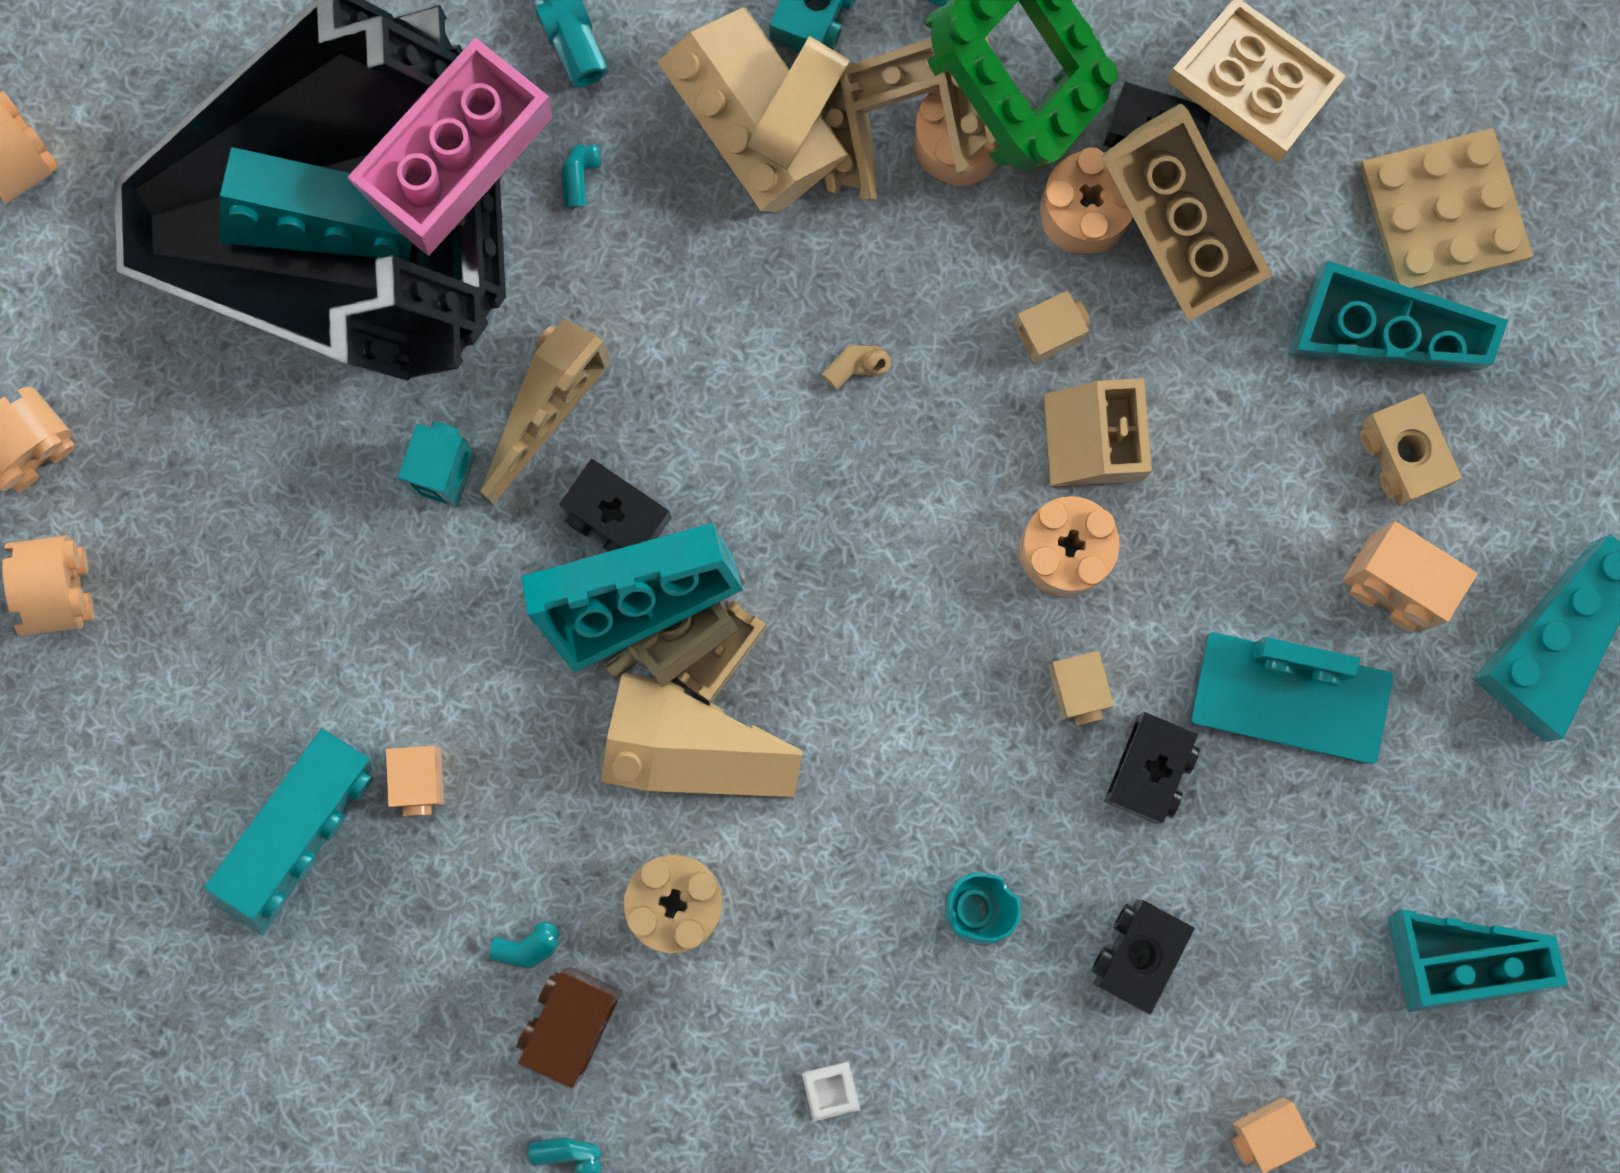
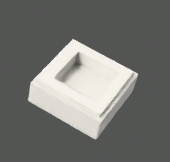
(830, 1091)

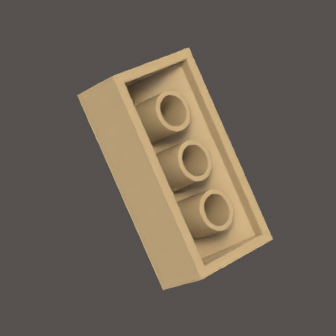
(727, 81)
(1186, 212)

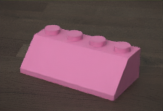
(452, 146)

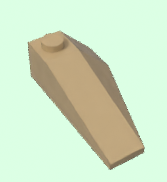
(556, 380)
(682, 745)

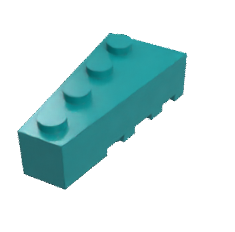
(1389, 323)

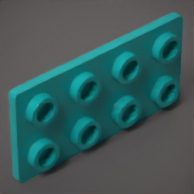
(1292, 696)

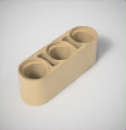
(798, 103)

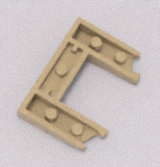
(886, 81)

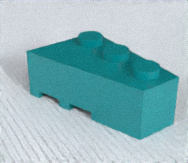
(1466, 963)

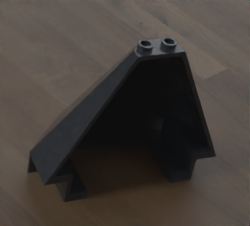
(321, 99)

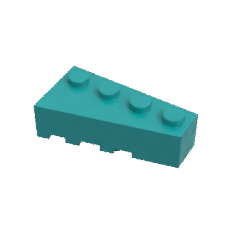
(301, 208)
(629, 593)
(1560, 644)
(289, 832)

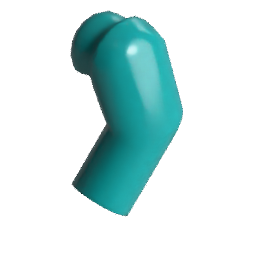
(573, 173)
(530, 950)
(566, 1150)

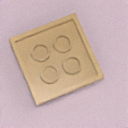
(1256, 79)
(1446, 210)

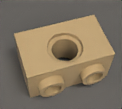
(1415, 425)

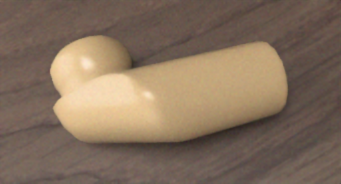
(857, 360)

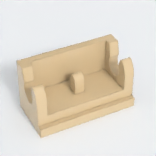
(715, 668)

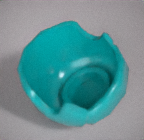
(964, 914)

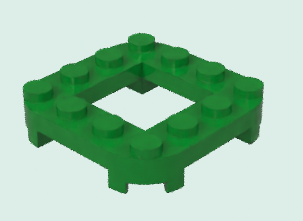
(1082, 86)

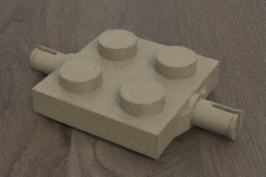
(676, 646)

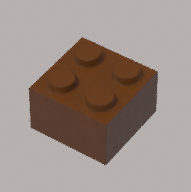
(569, 1027)

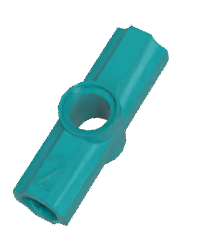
(570, 32)

